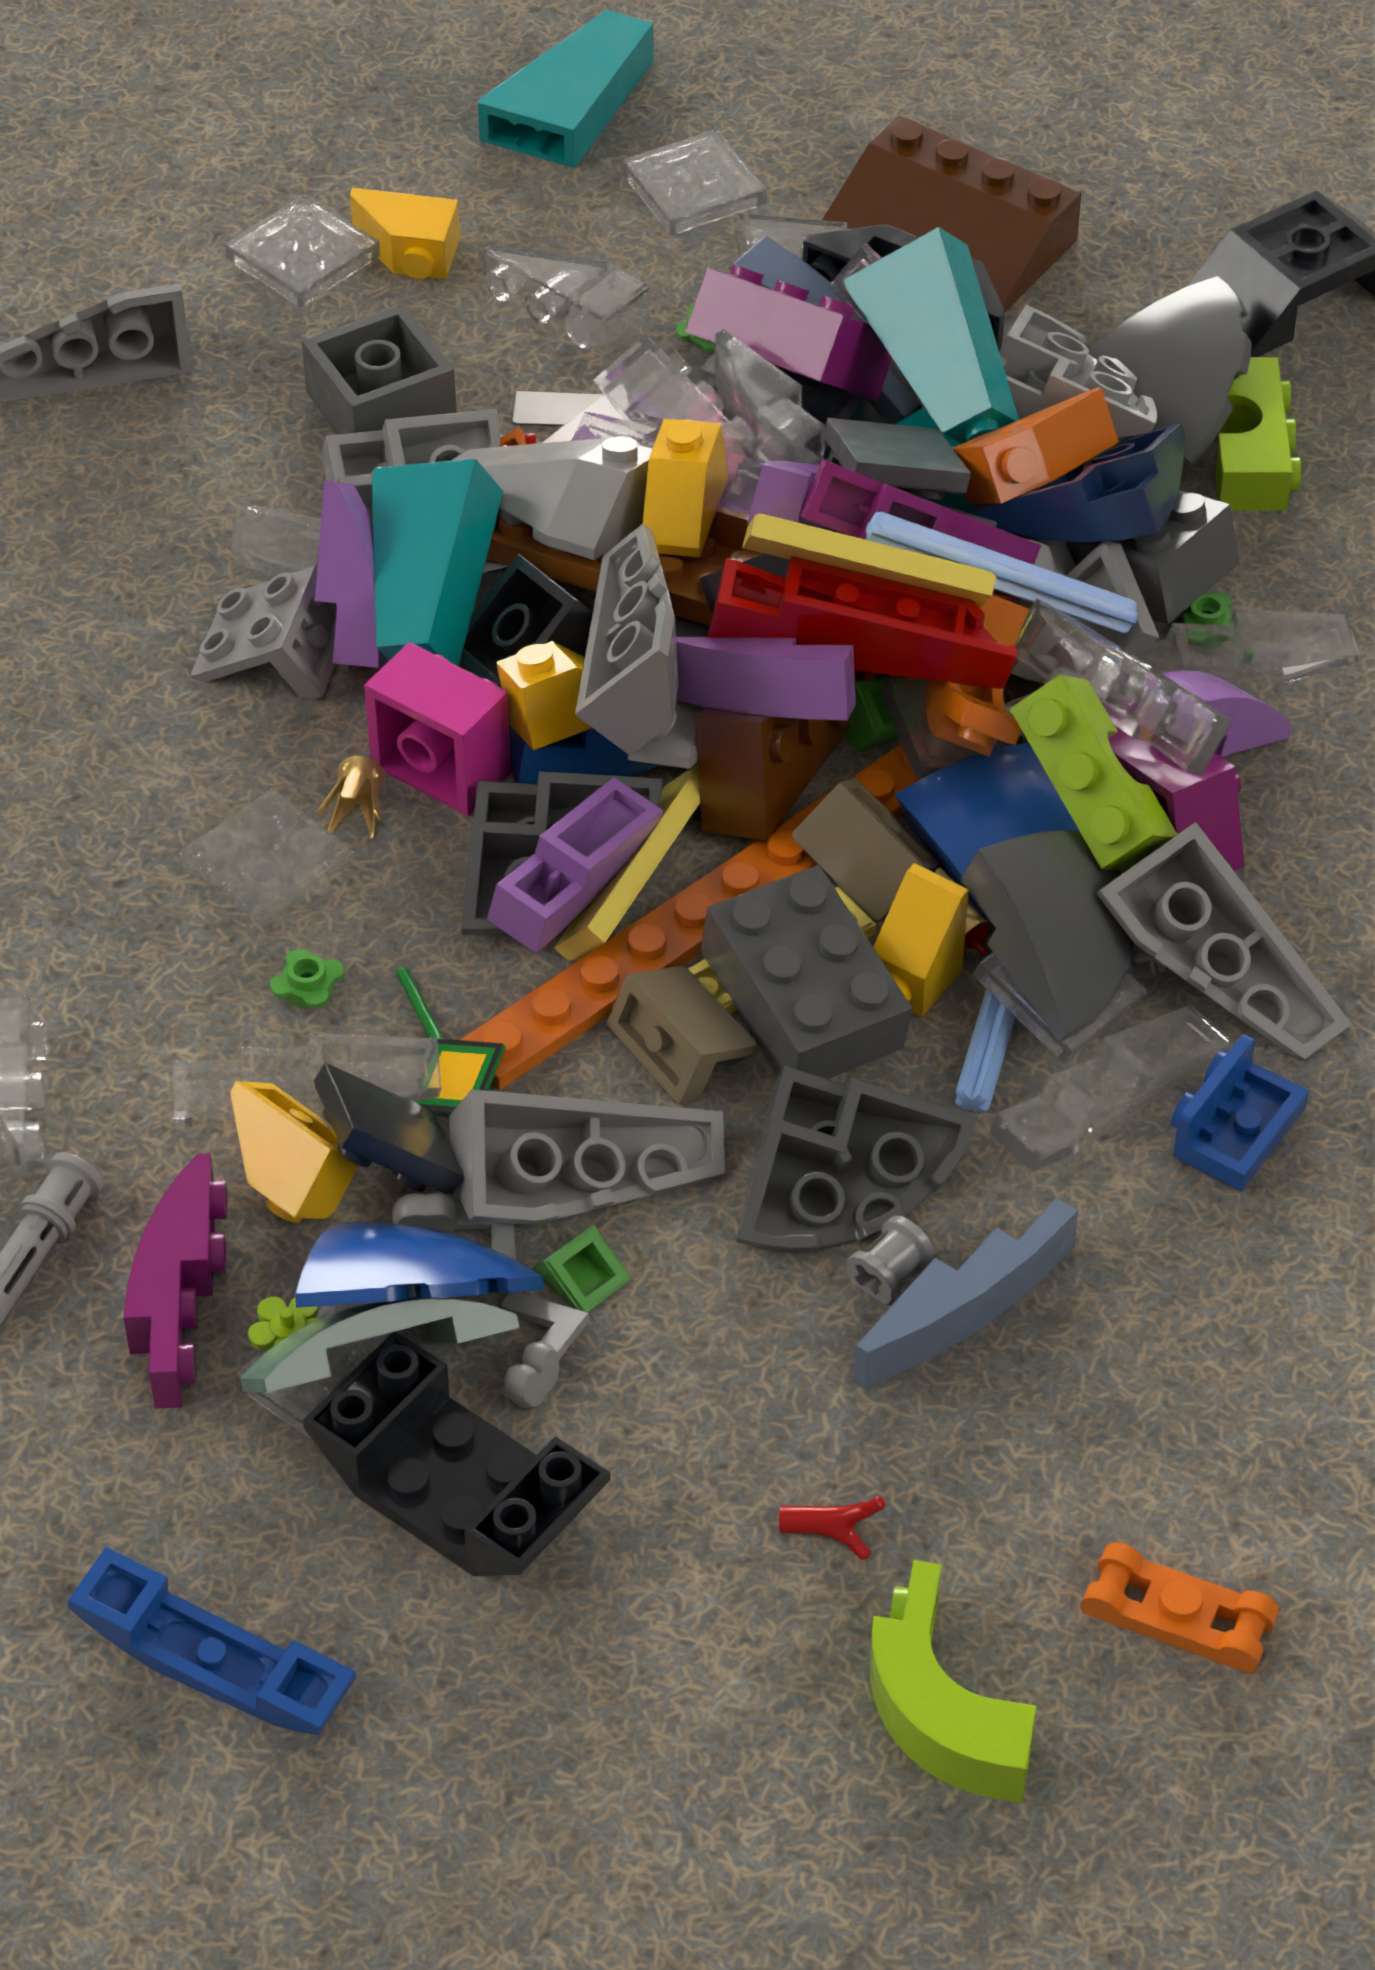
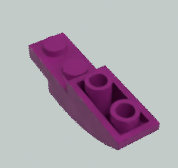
(849, 501)
(170, 1271)

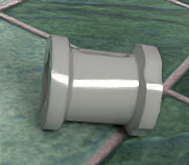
(890, 1258)

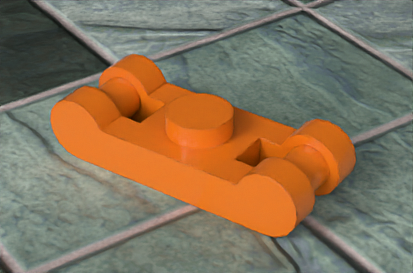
(1180, 1608)

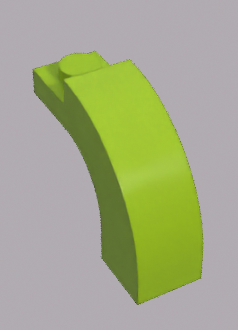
(940, 1725)

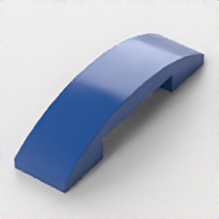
(205, 1652)

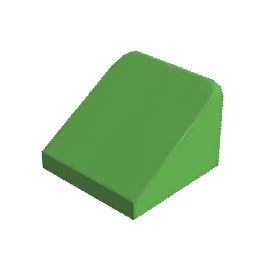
(870, 719)
(583, 1271)

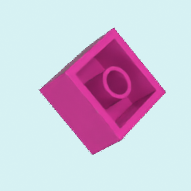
(438, 726)

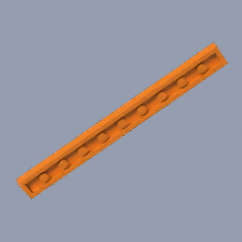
(660, 940)

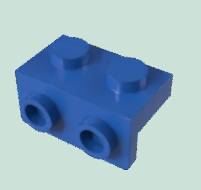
(1235, 1116)

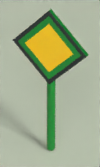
(461, 1062)

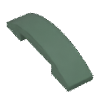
(303, 1353)

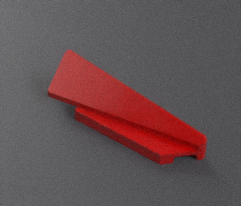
(888, 622)

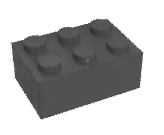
(805, 976)

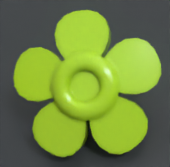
(278, 1321)

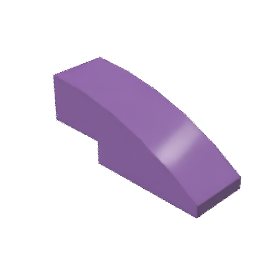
(783, 490)
(347, 574)
(767, 677)
(1252, 720)
(572, 864)

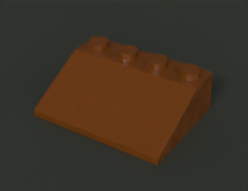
(930, 181)

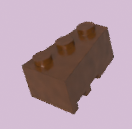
(757, 767)

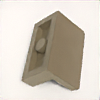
(861, 846)
(676, 1029)

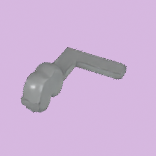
(443, 1214)
(537, 1375)

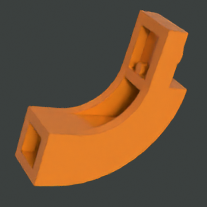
(971, 713)

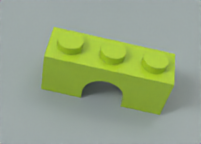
(1257, 440)
(1109, 807)

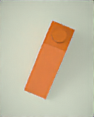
(1037, 448)

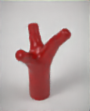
(831, 1522)

